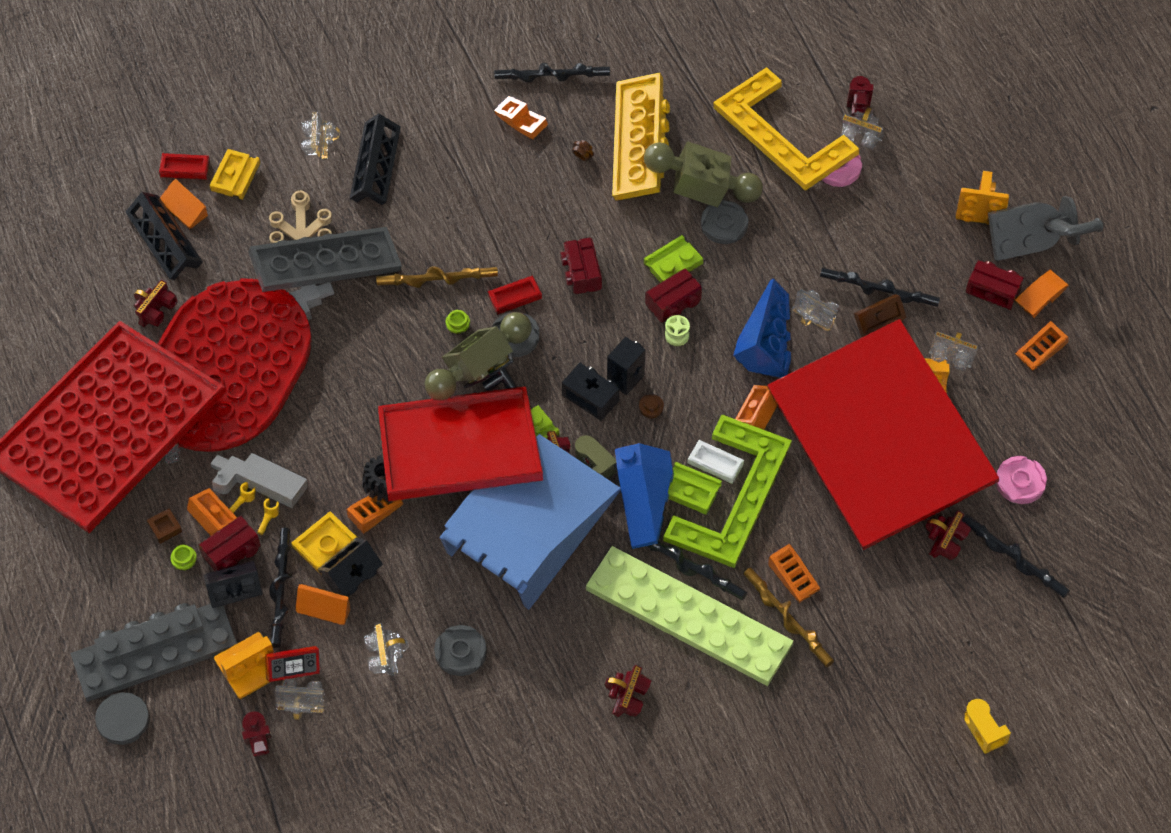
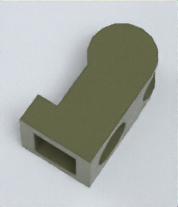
(595, 456)

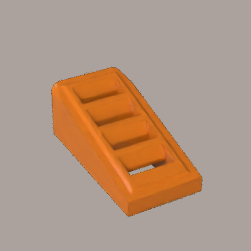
(1050, 329)
(372, 519)
(786, 578)

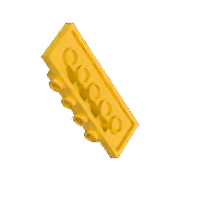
(638, 124)

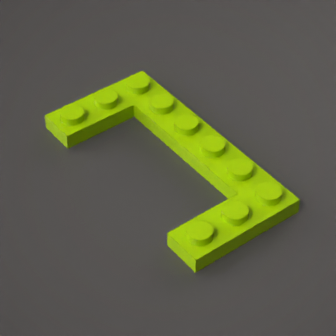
(729, 544)

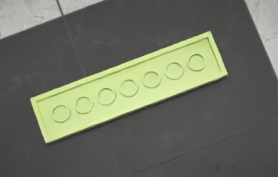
(689, 615)

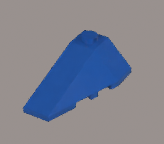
(765, 337)
(644, 485)

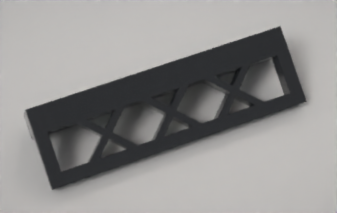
(371, 155)
(165, 225)

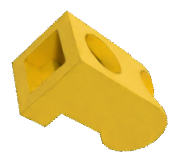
(984, 727)

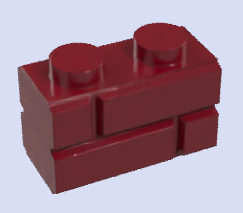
(582, 266)
(994, 284)
(673, 295)
(230, 545)

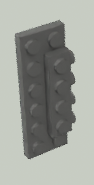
(324, 259)
(152, 648)

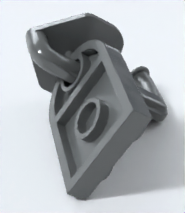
(1023, 231)

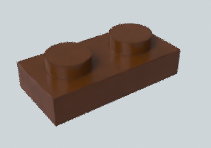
(879, 314)

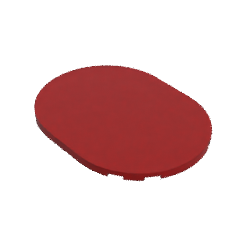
(248, 344)

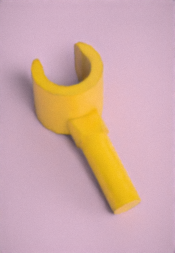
(244, 497)
(269, 513)

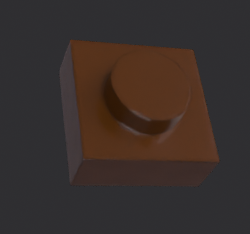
(164, 526)

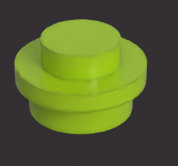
(457, 321)
(183, 557)

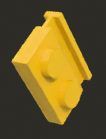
(234, 174)

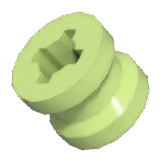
(673, 326)

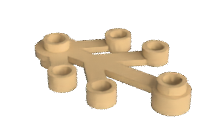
(301, 231)

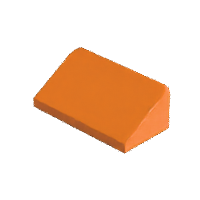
(183, 204)
(757, 407)
(210, 511)
(322, 604)

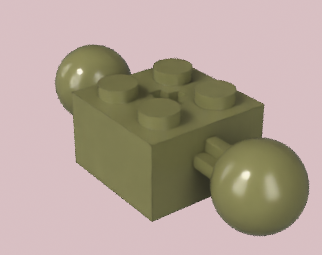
(702, 173)
(477, 355)

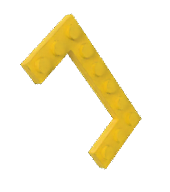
(804, 171)

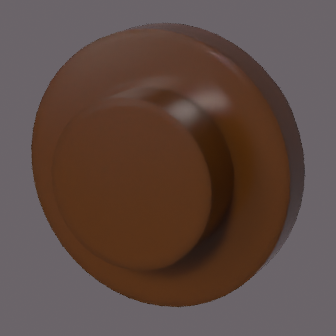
(582, 150)
(651, 406)

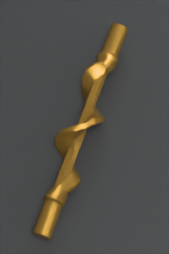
(436, 273)
(790, 623)

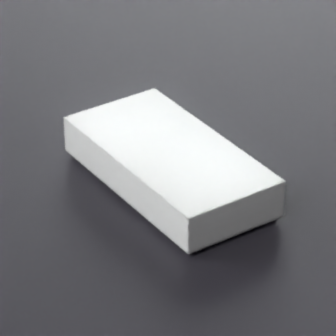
(715, 461)

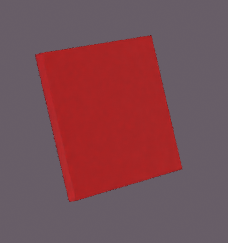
(105, 425)
(882, 434)

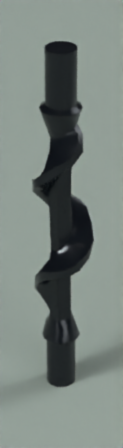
(545, 70)
(885, 286)
(1014, 552)
(690, 569)
(277, 587)

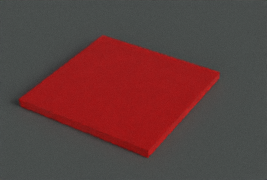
(459, 444)

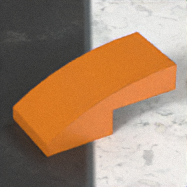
(520, 118)
(1041, 292)

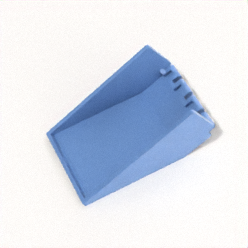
(532, 524)

